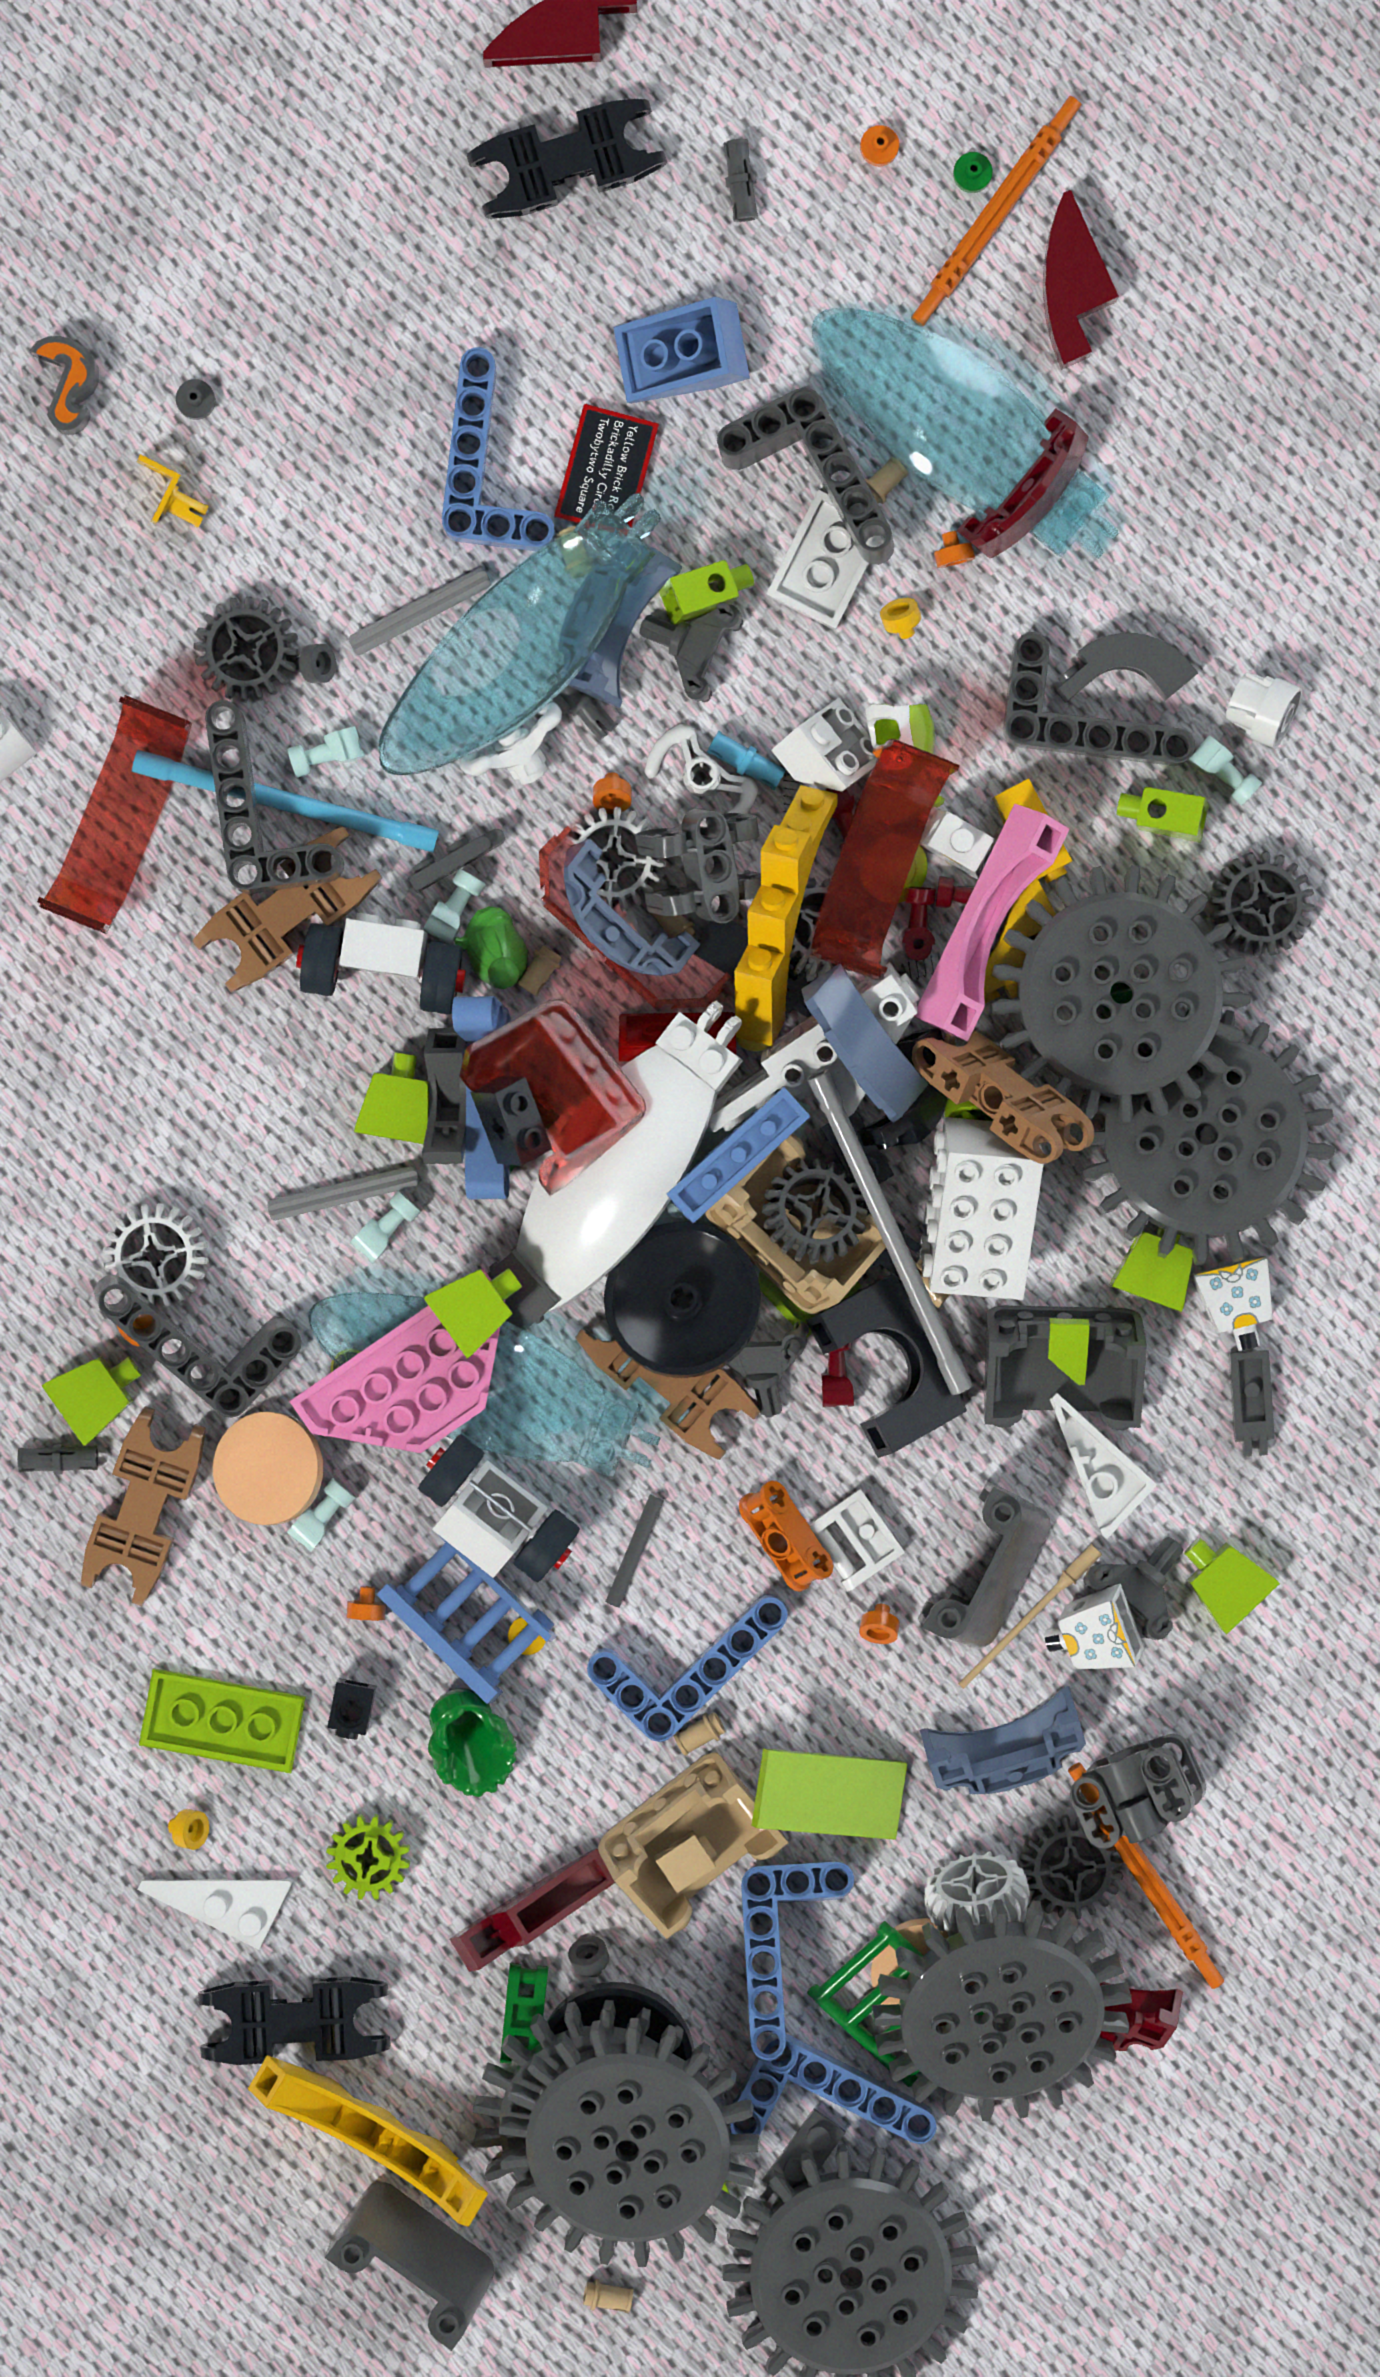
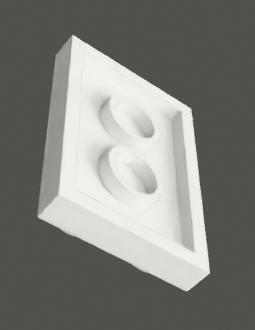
(820, 565)

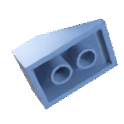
(682, 351)

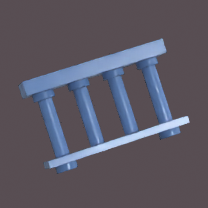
(737, 1155)
(457, 1653)

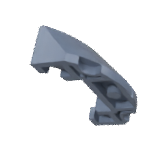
(602, 671)
(609, 930)
(863, 1043)
(1008, 1753)

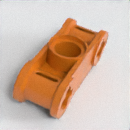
(786, 1536)

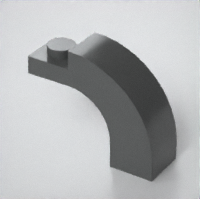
(1140, 653)
(447, 1098)

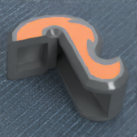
(76, 383)

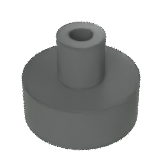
(202, 405)
(316, 663)
(589, 1956)

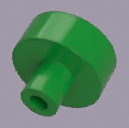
(972, 181)

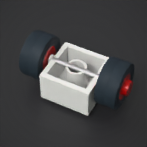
(381, 950)
(494, 1514)

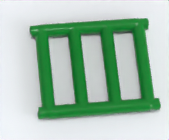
(851, 2020)

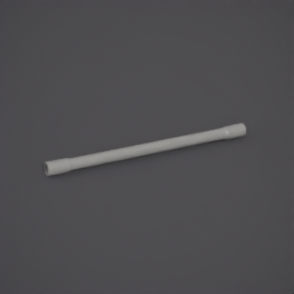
(832, 1105)

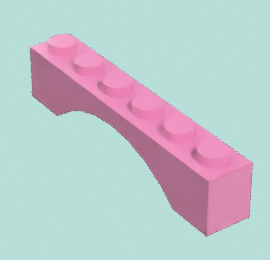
(1019, 855)

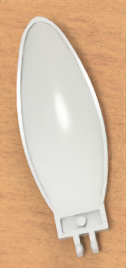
(614, 1202)

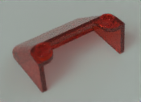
(573, 1081)

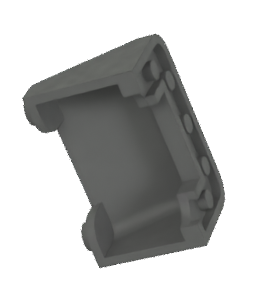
(1025, 1379)
(1023, 1534)
(421, 2250)

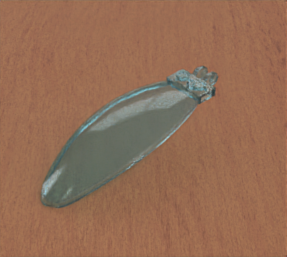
(950, 418)
(518, 642)
(536, 1398)

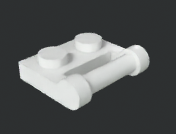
(865, 1532)

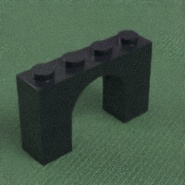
(887, 1311)

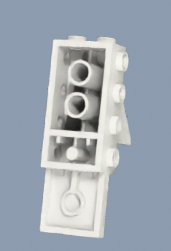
(807, 1052)

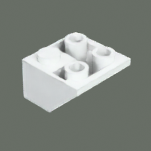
(828, 749)

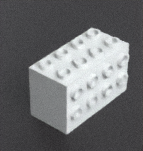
(979, 1213)

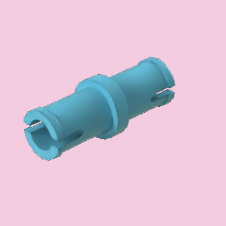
(746, 760)

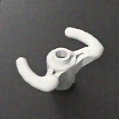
(687, 737)
(518, 750)

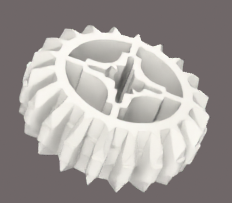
(647, 863)
(152, 1238)
(975, 1885)

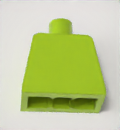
(690, 596)
(1183, 817)
(396, 1103)
(1152, 1276)
(473, 1307)
(92, 1395)
(1227, 1583)

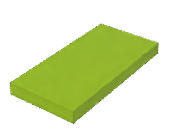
(222, 1720)
(829, 1794)

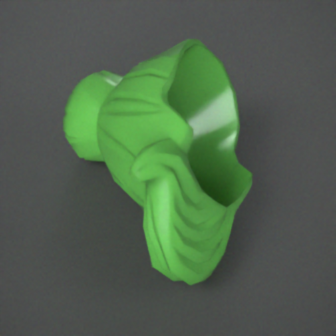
(494, 948)

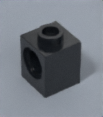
(358, 1692)

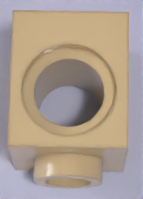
(686, 1860)

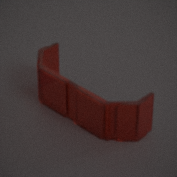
(117, 819)
(545, 855)
(878, 857)

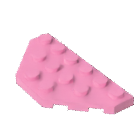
(402, 1388)

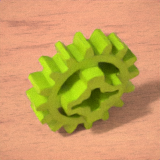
(350, 1852)

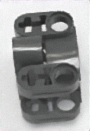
(696, 847)
(1139, 1791)

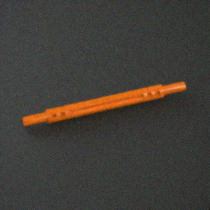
(996, 211)
(1156, 1891)

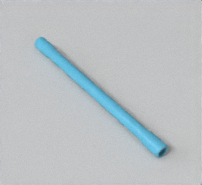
(403, 832)

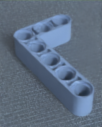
(474, 466)
(484, 1178)
(693, 1675)
(770, 1942)
(827, 2087)

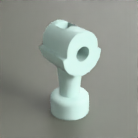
(338, 746)
(1215, 759)
(445, 917)
(375, 1235)
(312, 1523)

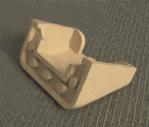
(805, 1284)
(700, 1799)

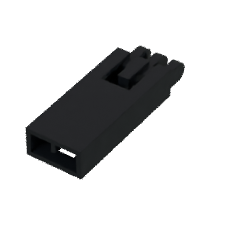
(723, 947)

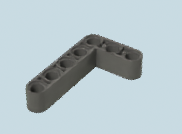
(825, 462)
(1078, 725)
(247, 815)
(192, 1354)

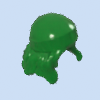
(470, 1743)

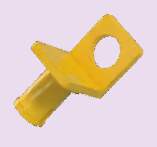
(174, 500)

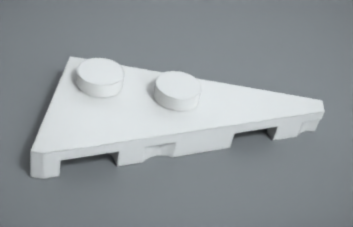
(1107, 1475)
(233, 1906)

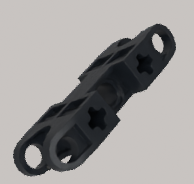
(566, 157)
(293, 2021)

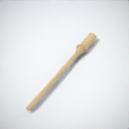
(1068, 1577)

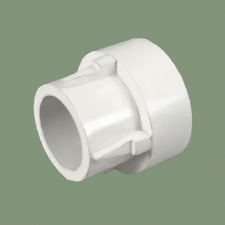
(1264, 707)

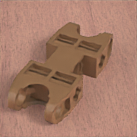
(281, 913)
(1020, 1111)
(678, 1391)
(142, 1507)

